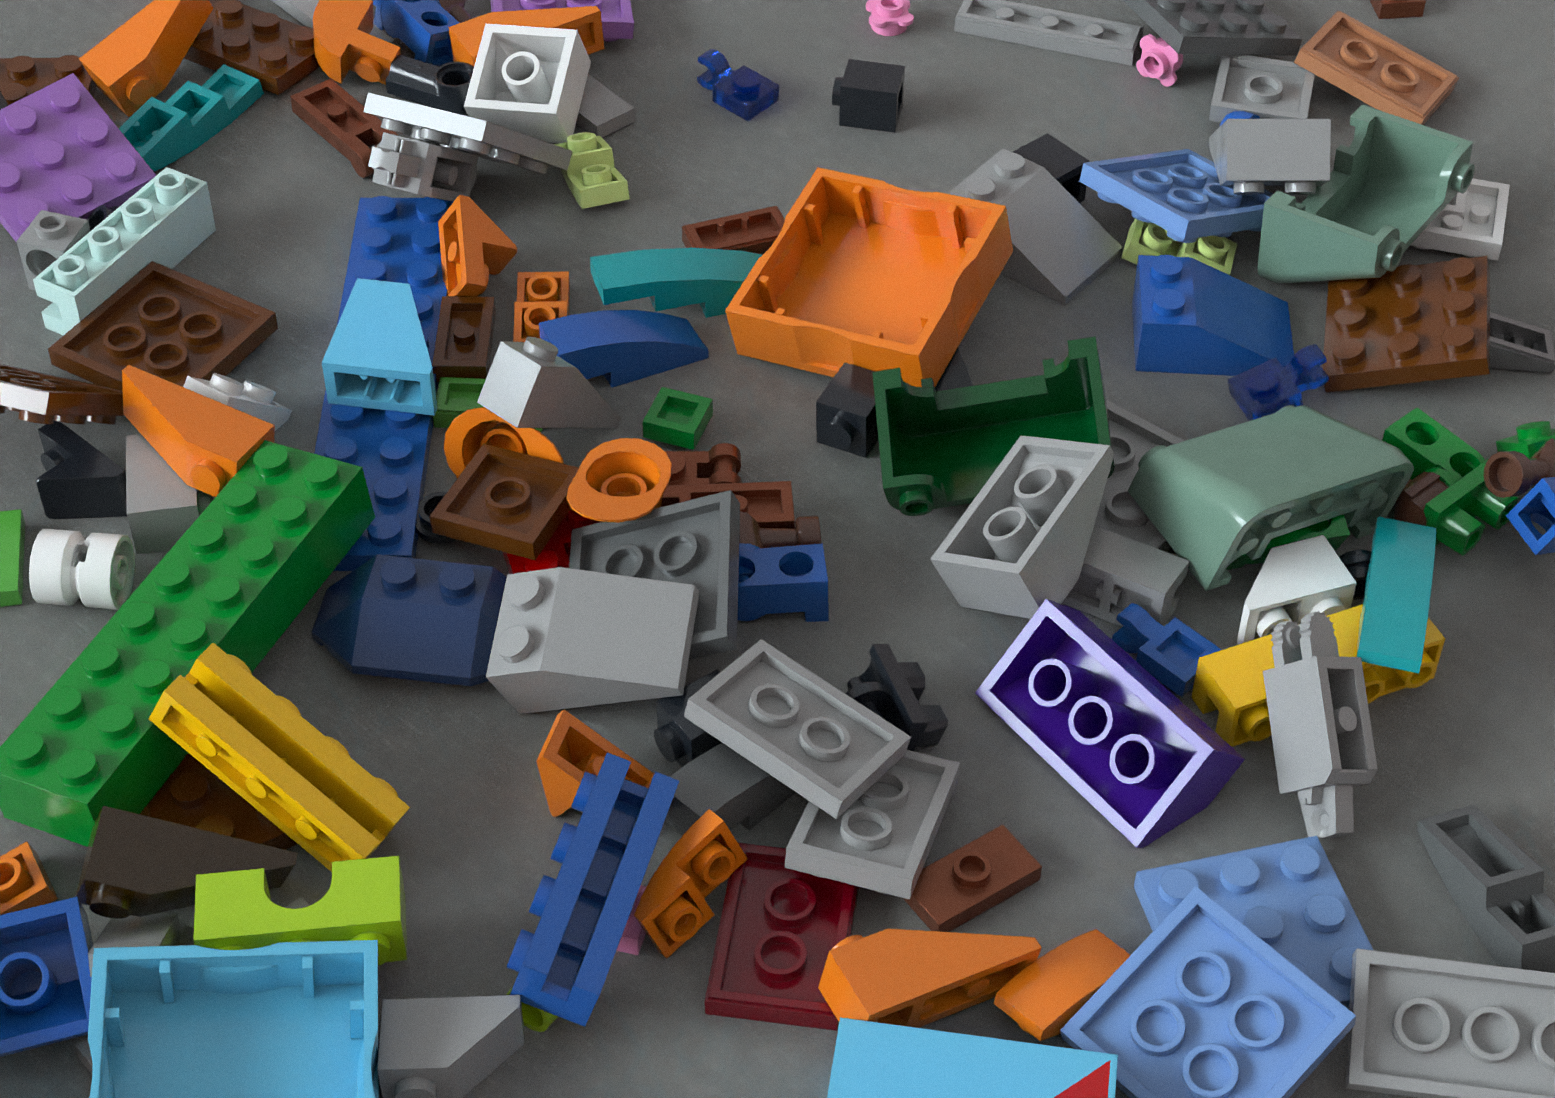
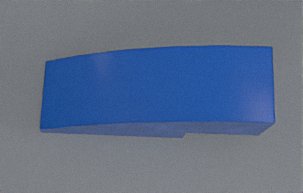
(624, 343)

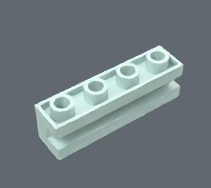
(155, 224)

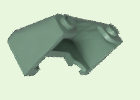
(1371, 208)
(1264, 480)

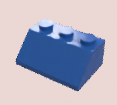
(44, 975)

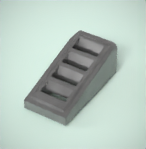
(1508, 345)

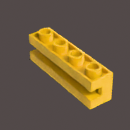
(1236, 687)
(277, 759)

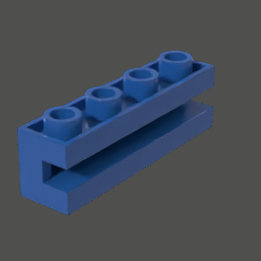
(594, 891)

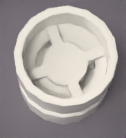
(73, 568)

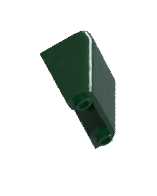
(950, 441)

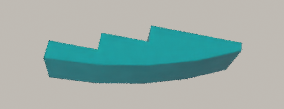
(190, 116)
(673, 277)
(1397, 595)

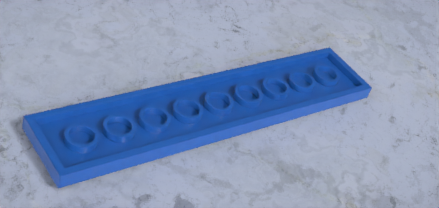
(402, 245)

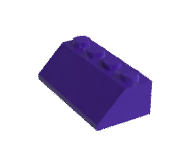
(1107, 725)

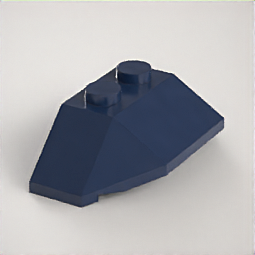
(413, 619)

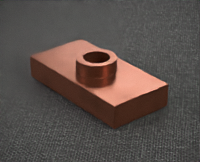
(745, 231)
(973, 880)

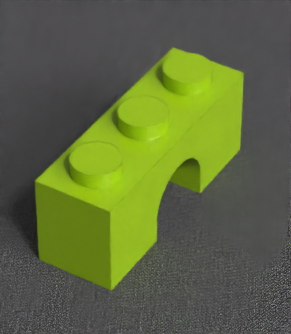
(361, 904)

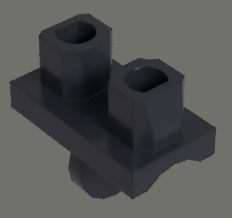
(894, 692)

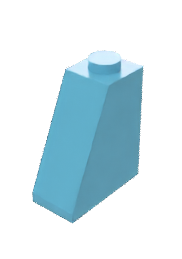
(380, 352)

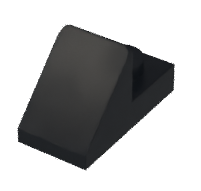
(78, 477)

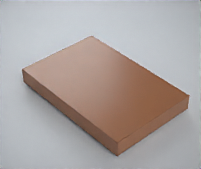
(1376, 69)

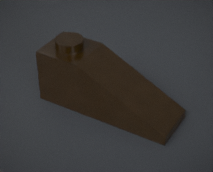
(152, 864)

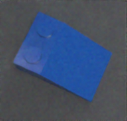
(1204, 320)

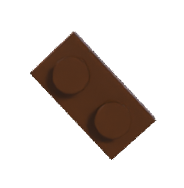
(464, 337)

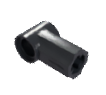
(429, 84)

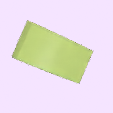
(592, 171)
(1152, 240)

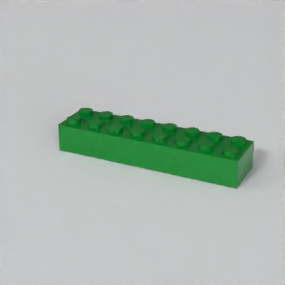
(225, 582)

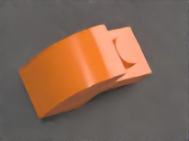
(345, 41)

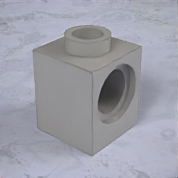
(47, 240)

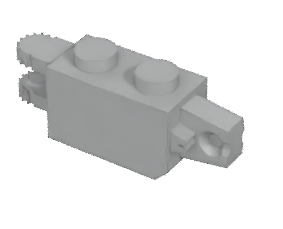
(423, 167)
(1319, 724)

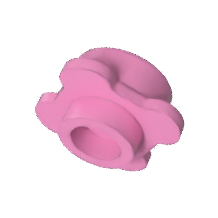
(889, 16)
(1158, 60)

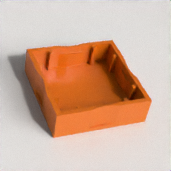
(870, 278)

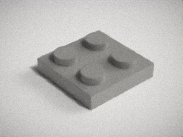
(1261, 87)

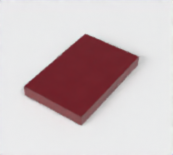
(777, 941)

